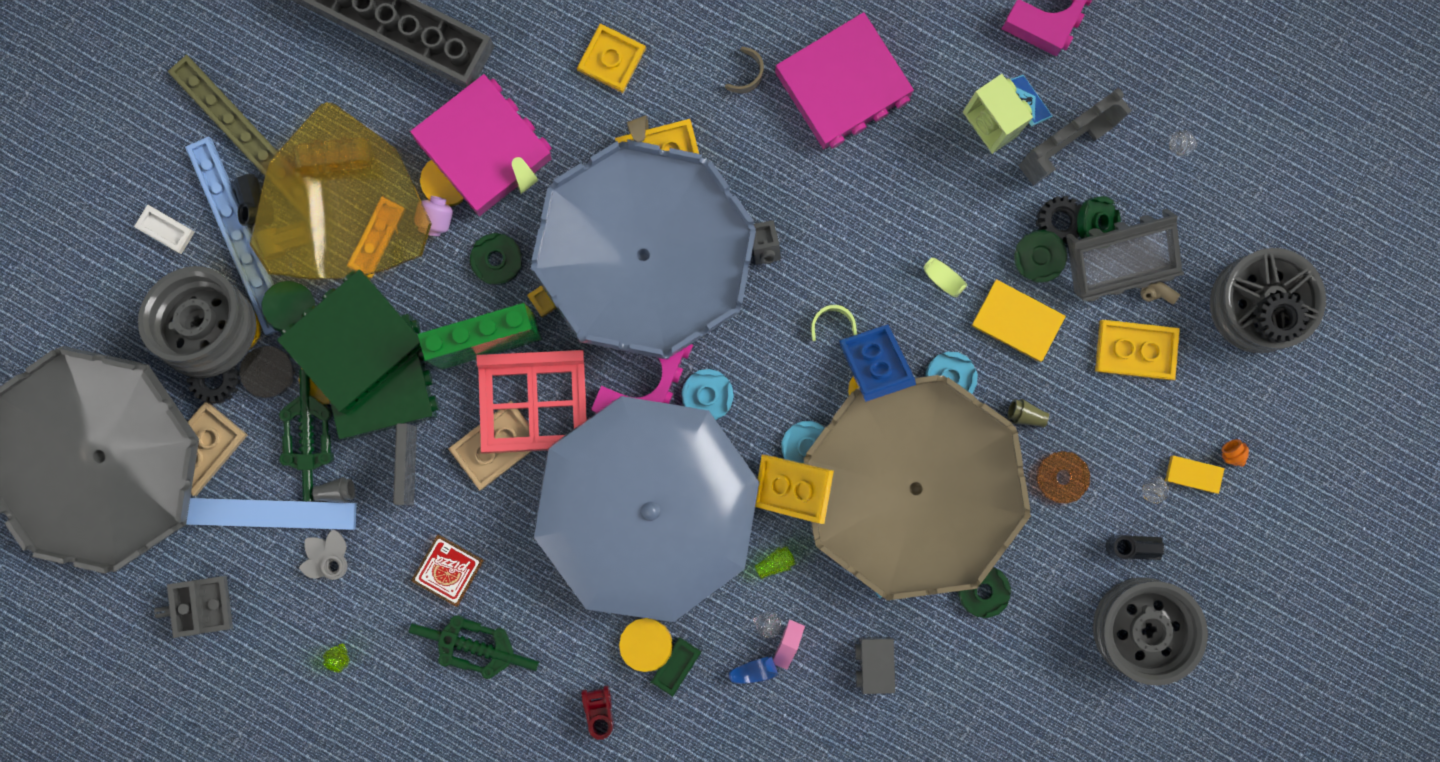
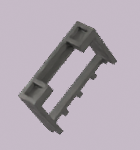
(1096, 121)

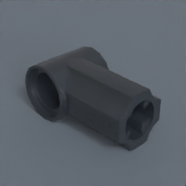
(248, 194)
(1136, 547)

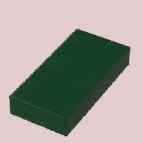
(677, 667)

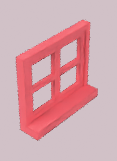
(529, 364)

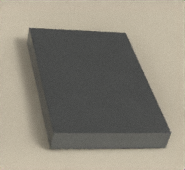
(405, 464)

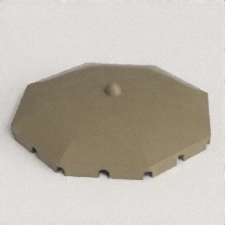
(920, 489)

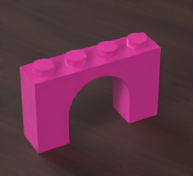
(1042, 28)
(670, 373)

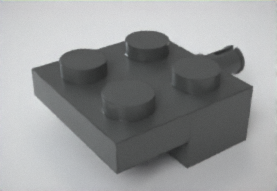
(198, 606)

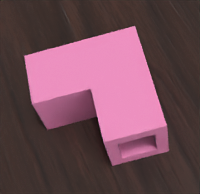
(789, 644)

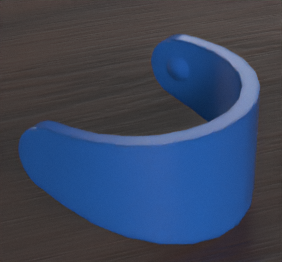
(754, 671)

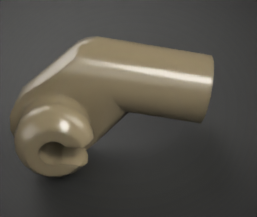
(1159, 290)

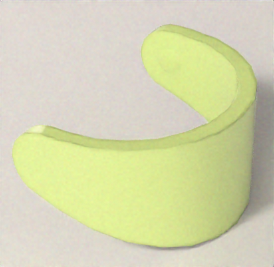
(523, 174)
(944, 277)
(841, 309)

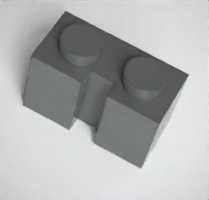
(876, 665)

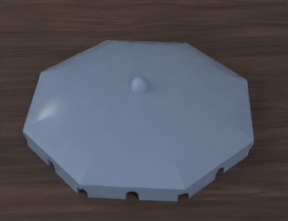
(643, 249)
(646, 509)

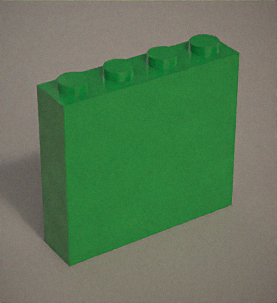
(480, 336)

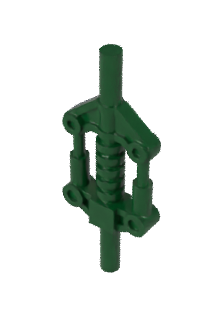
(305, 406)
(449, 638)

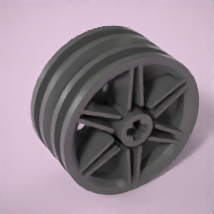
(1232, 285)
(197, 322)
(1185, 644)

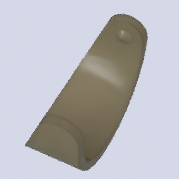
(748, 88)
(637, 128)

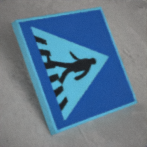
(1026, 92)

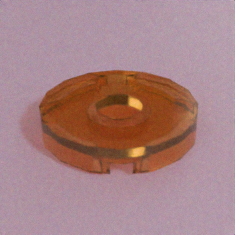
(1048, 481)

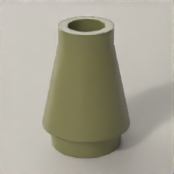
(1027, 414)

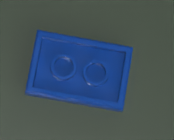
(877, 363)

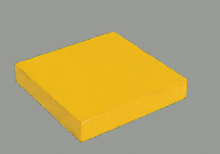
(611, 58)

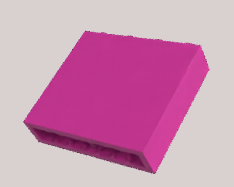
(844, 81)
(477, 140)

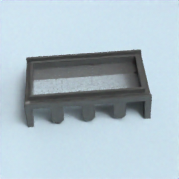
(1125, 257)

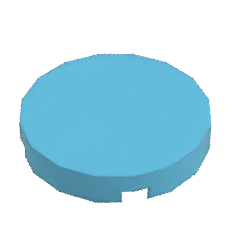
(956, 367)
(708, 391)
(799, 440)

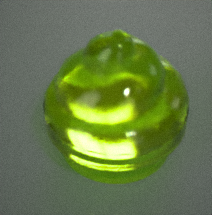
(336, 658)

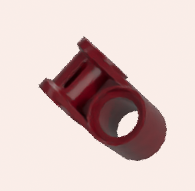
(598, 710)

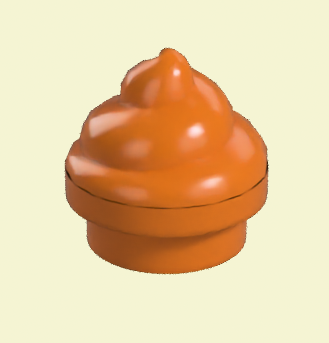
(1235, 453)

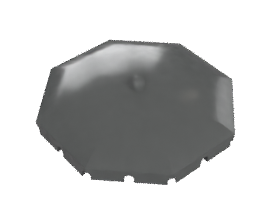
(92, 460)

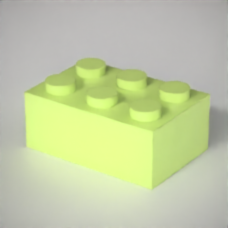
(998, 113)

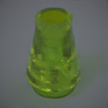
(776, 562)

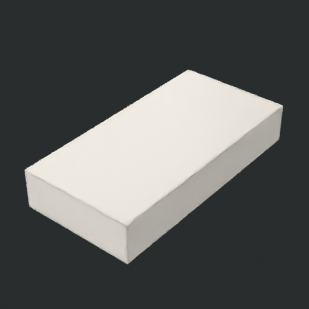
(164, 229)

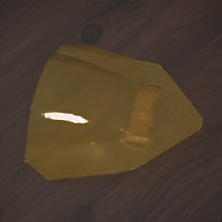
(337, 203)

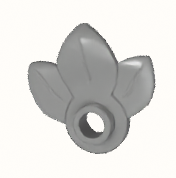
(322, 554)

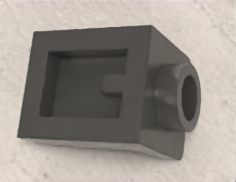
(766, 243)

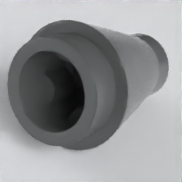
(338, 491)

